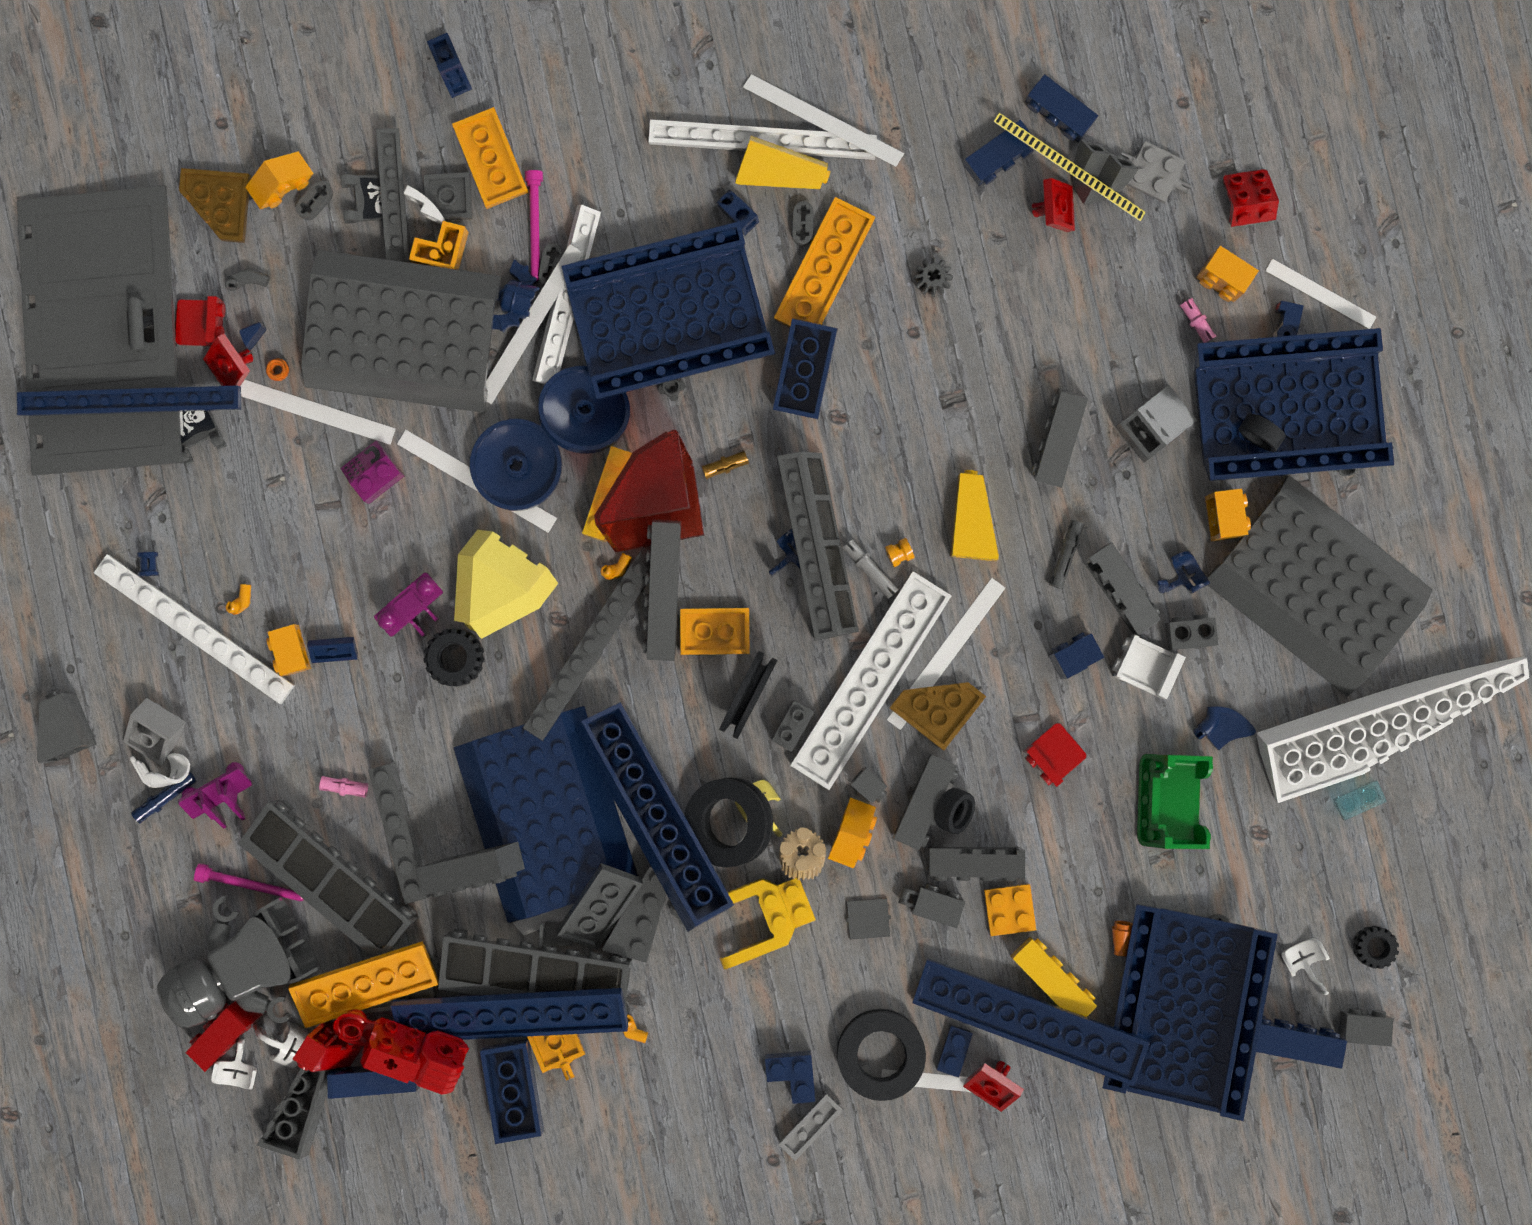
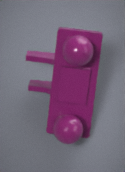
(409, 605)
(221, 789)

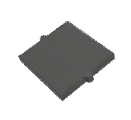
(868, 918)

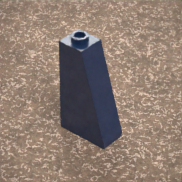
(358, 1081)

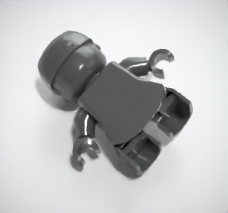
(239, 966)

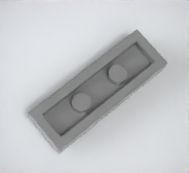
(810, 1126)

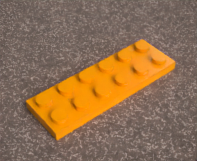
(825, 264)
(363, 984)

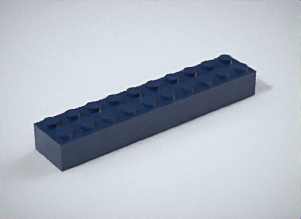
(654, 816)

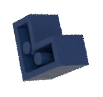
(1076, 656)
(793, 1067)

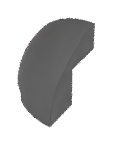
(1110, 169)

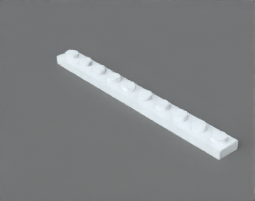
(737, 138)
(194, 629)

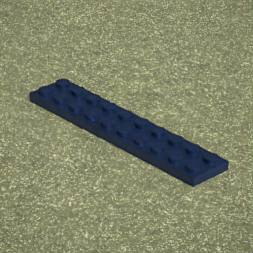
(516, 1014)
(1031, 1022)

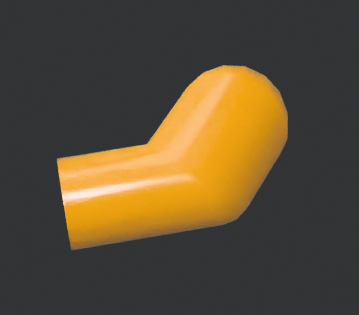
(616, 570)
(240, 603)
(634, 1033)

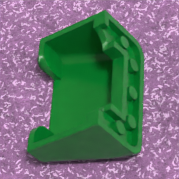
(1172, 801)

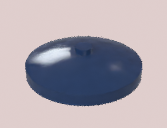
(575, 416)
(515, 465)

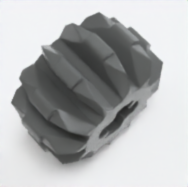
(929, 269)

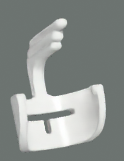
(179, 771)
(1306, 947)
(295, 1031)
(225, 1077)

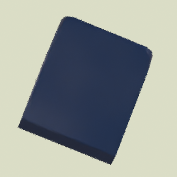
(252, 334)

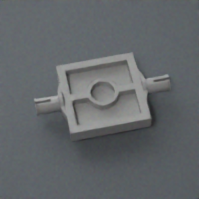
(1157, 172)

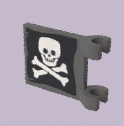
(367, 197)
(195, 428)

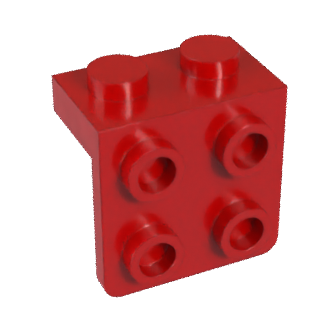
(1251, 197)
(199, 321)
(1054, 754)

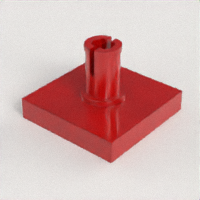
(1057, 205)
(227, 363)
(994, 1086)

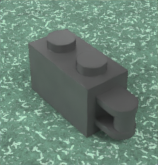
(934, 904)

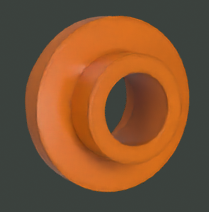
(270, 369)

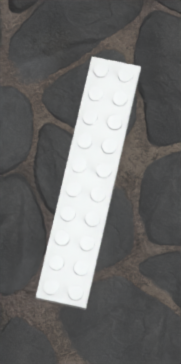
(870, 680)

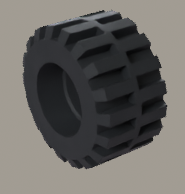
(434, 657)

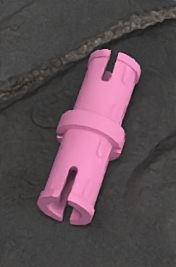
(1198, 320)
(343, 786)

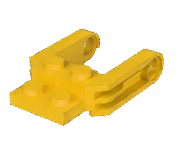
(784, 909)

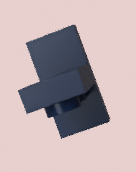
(449, 65)

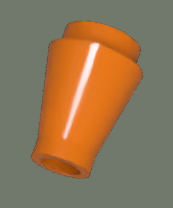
(1121, 937)

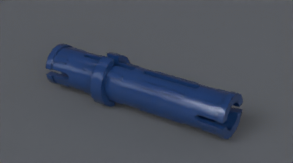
(160, 799)

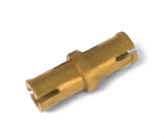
(725, 464)

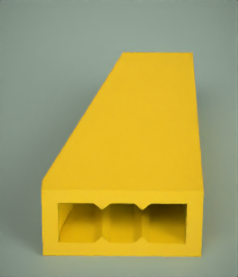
(780, 167)
(973, 525)

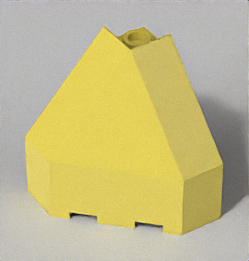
(497, 584)

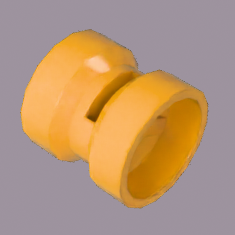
(899, 552)

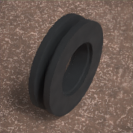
(748, 694)
(758, 816)
(886, 1087)

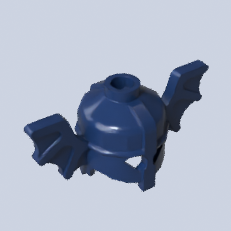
(515, 298)

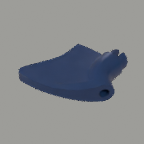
(1223, 726)

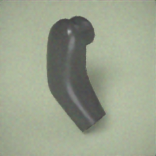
(244, 277)

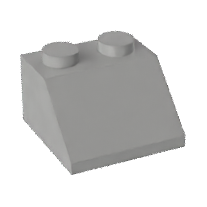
(153, 731)

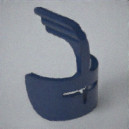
(788, 537)
(1191, 566)

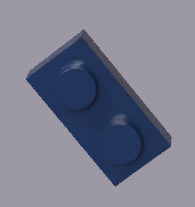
(332, 649)
(954, 1051)

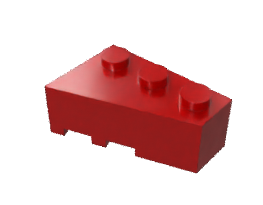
(220, 1035)
(325, 1050)

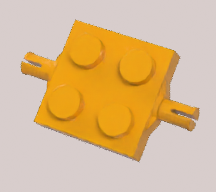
(557, 1052)

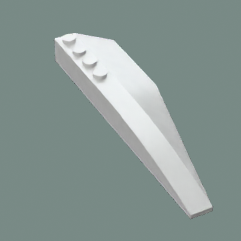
(1367, 730)

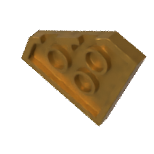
(219, 200)
(938, 710)

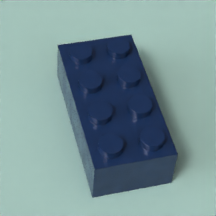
(805, 368)
(1301, 1042)
(512, 1091)

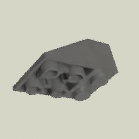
(1156, 423)

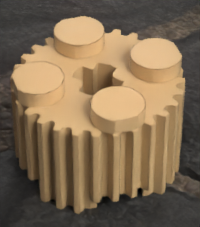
(802, 842)

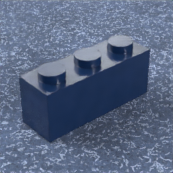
(1061, 109)
(996, 156)

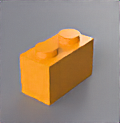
(288, 650)

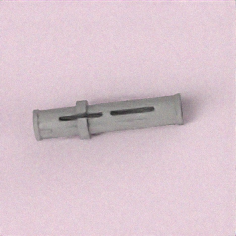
(870, 568)

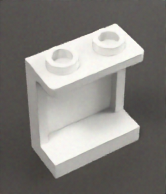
(1148, 666)

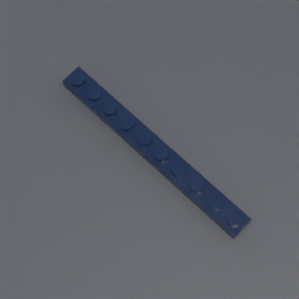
(129, 400)

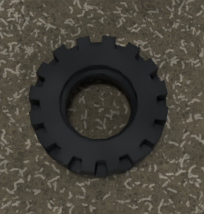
(1389, 951)

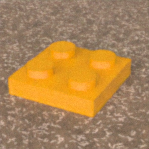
(1010, 909)

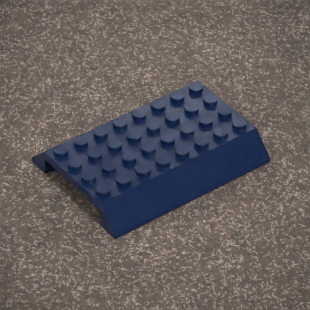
(667, 310)
(1310, 386)
(551, 805)
(1200, 1002)

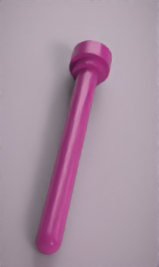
(534, 180)
(204, 873)

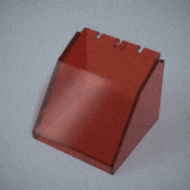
(651, 487)

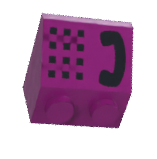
(372, 472)

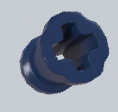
(144, 571)

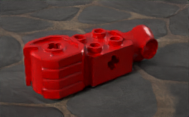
(404, 1052)

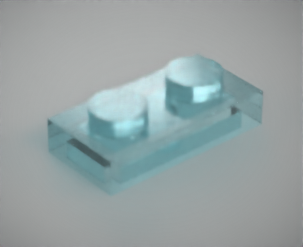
(1359, 800)

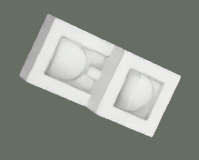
(429, 209)

